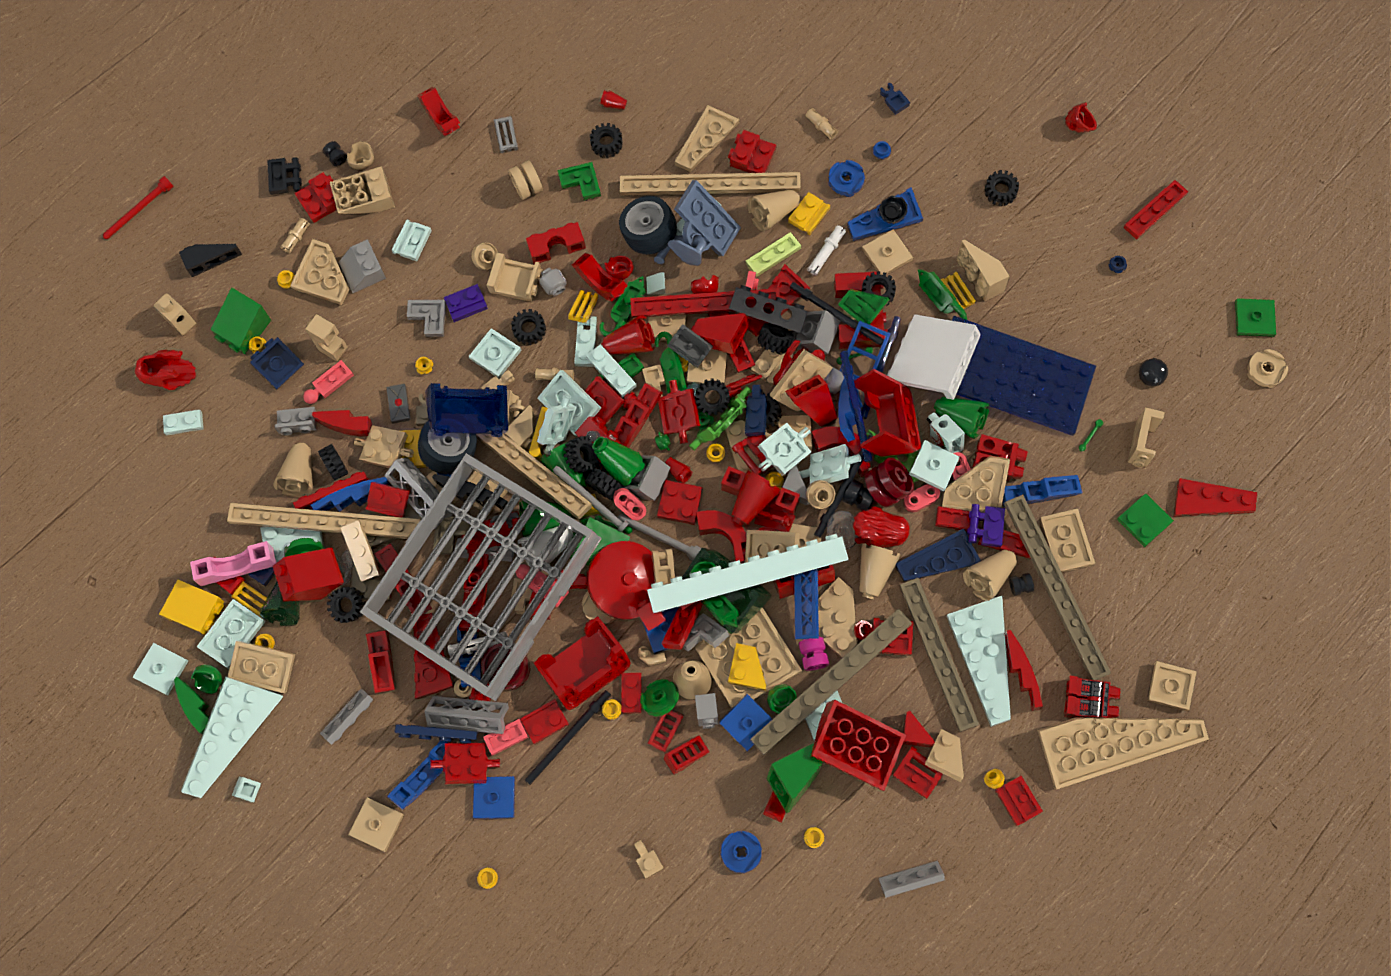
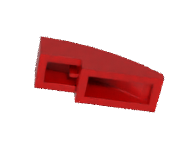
(344, 422)
(380, 660)

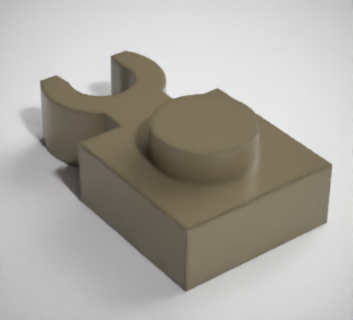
(421, 412)

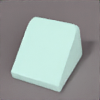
(656, 284)
(246, 789)

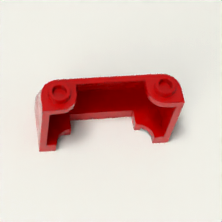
(584, 665)

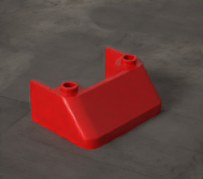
(894, 415)

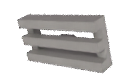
(508, 146)

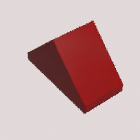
(915, 732)

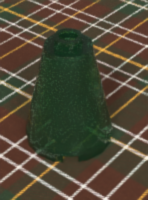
(279, 610)

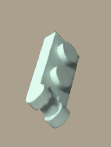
(585, 341)

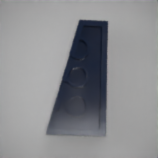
(944, 556)
(426, 733)

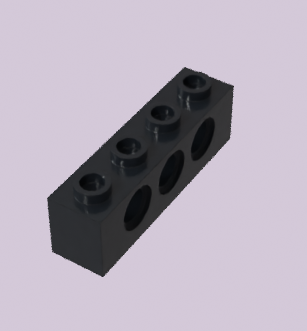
(794, 323)

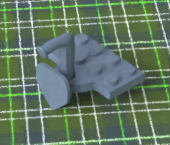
(704, 227)

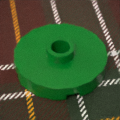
(302, 546)
(659, 697)

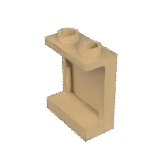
(514, 278)
(1147, 421)

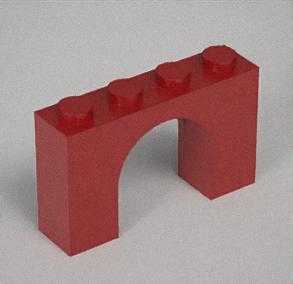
(842, 284)

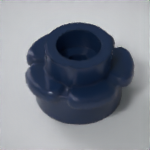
(1117, 260)

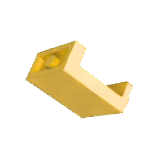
(192, 607)

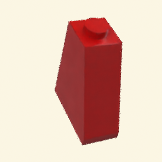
(722, 331)
(814, 399)

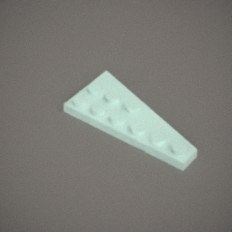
(983, 647)
(232, 722)

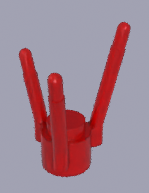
(735, 387)

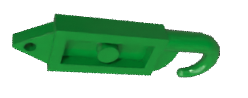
(939, 293)
(622, 309)
(671, 364)
(722, 610)

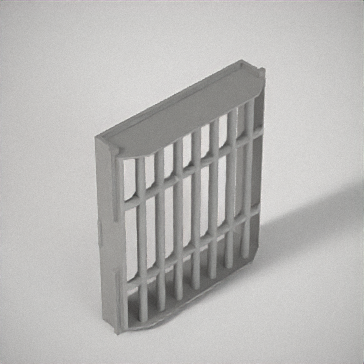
(420, 535)

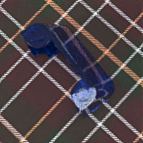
(467, 410)

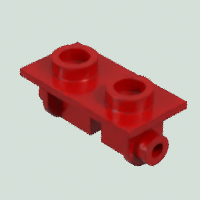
(775, 519)

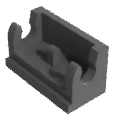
(690, 346)

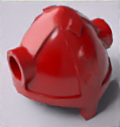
(1078, 123)

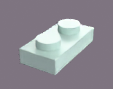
(183, 422)

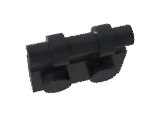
(278, 177)

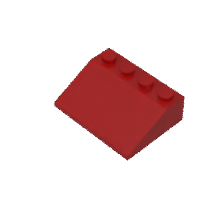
(857, 744)

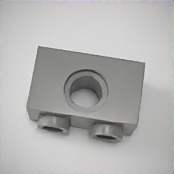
(706, 710)

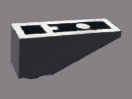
(207, 256)

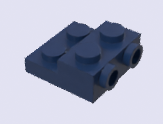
(276, 362)

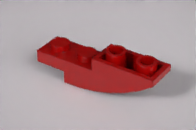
(468, 586)

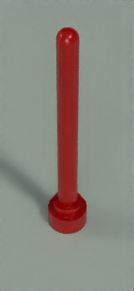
(163, 185)

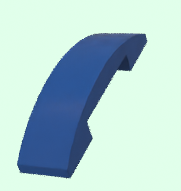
(419, 780)

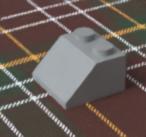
(361, 267)
(817, 331)
(649, 481)

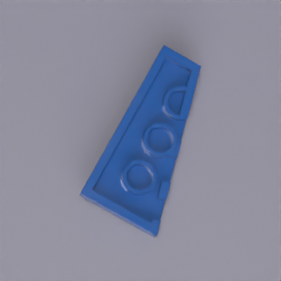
(871, 222)

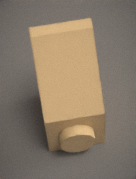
(522, 428)

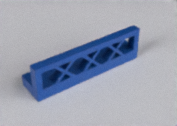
(806, 605)

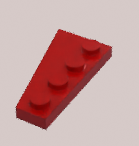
(1206, 498)
(428, 675)

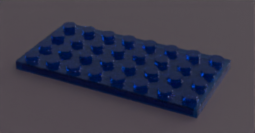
(1026, 380)

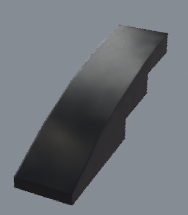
(466, 490)

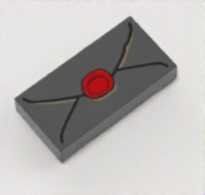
(398, 403)

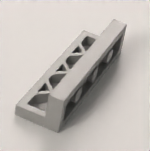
(419, 485)
(464, 717)

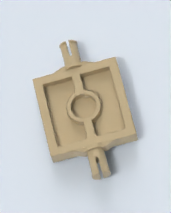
(383, 446)

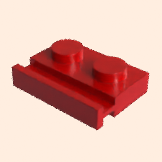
(387, 499)
(544, 721)
(1018, 801)

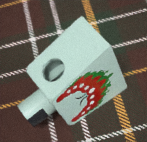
(946, 433)

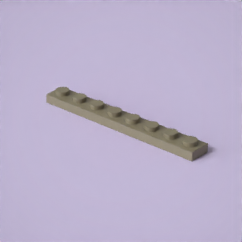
(939, 655)

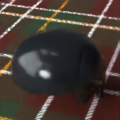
(893, 209)
(1153, 372)

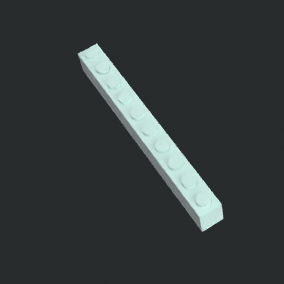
(747, 574)

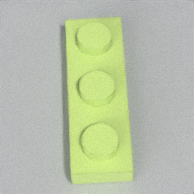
(773, 254)

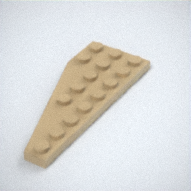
(1096, 746)

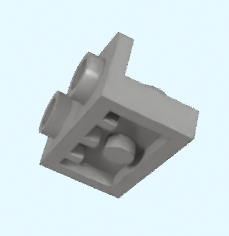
(295, 420)

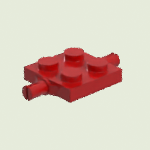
(678, 411)
(465, 763)

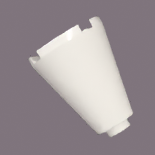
(543, 539)

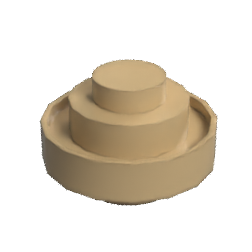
(484, 255)
(820, 494)

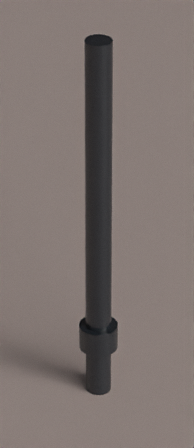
(807, 295)
(839, 495)
(594, 707)

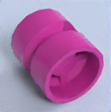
(814, 647)

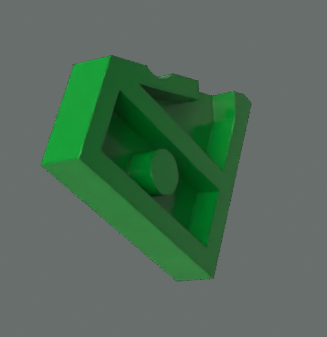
(863, 305)

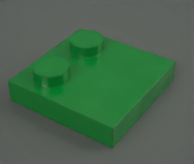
(1145, 520)

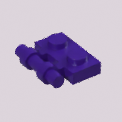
(992, 525)

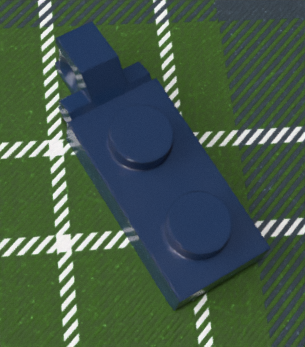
(756, 412)

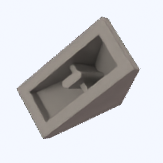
(795, 483)

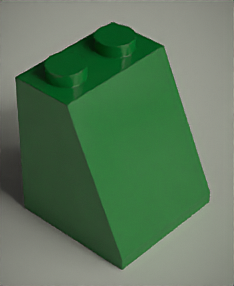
(239, 321)
(608, 535)
(793, 776)

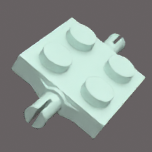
(556, 424)
(784, 449)
(830, 464)

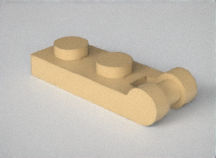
(664, 572)

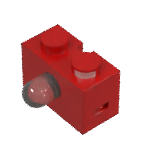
(594, 428)

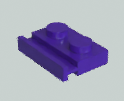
(465, 303)

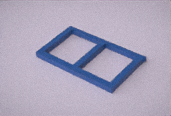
(865, 353)

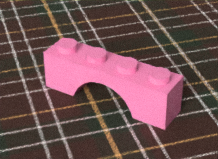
(217, 569)

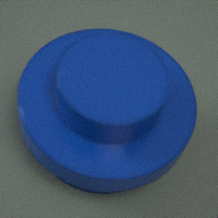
(881, 150)

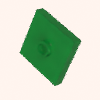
(1255, 317)

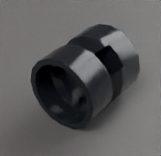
(853, 493)

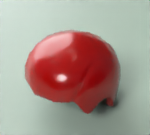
(619, 267)
(705, 286)

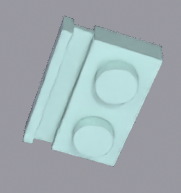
(411, 240)

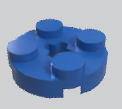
(844, 187)
(739, 840)

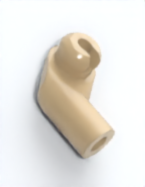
(649, 658)

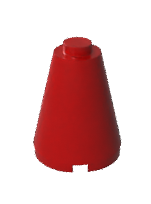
(630, 338)
(752, 497)

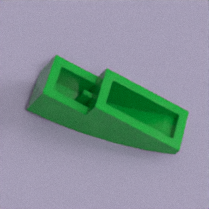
(192, 705)

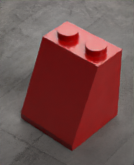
(308, 575)

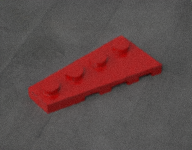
(783, 282)

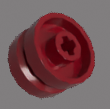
(889, 482)
(520, 675)

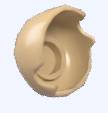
(361, 156)

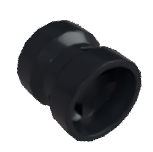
(334, 153)
(1021, 584)

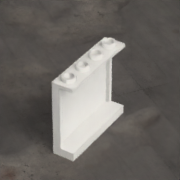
(935, 354)

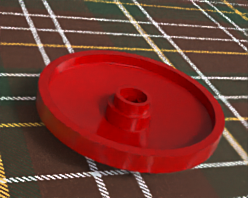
(620, 578)

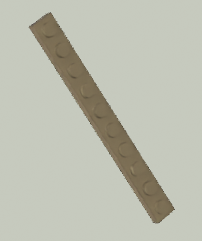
(1057, 588)
(830, 682)

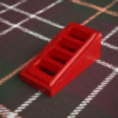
(663, 747)
(668, 758)

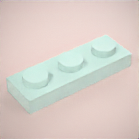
(611, 371)

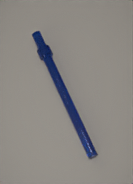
(894, 333)
(847, 371)

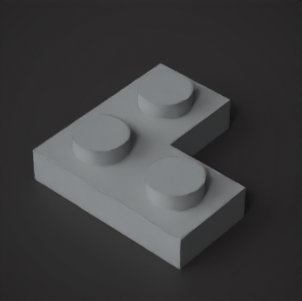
(432, 312)
(707, 630)

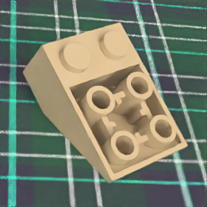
(363, 192)
(983, 270)

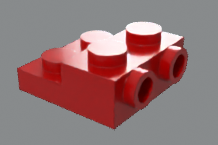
(751, 153)
(317, 197)

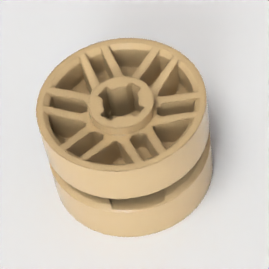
(526, 179)

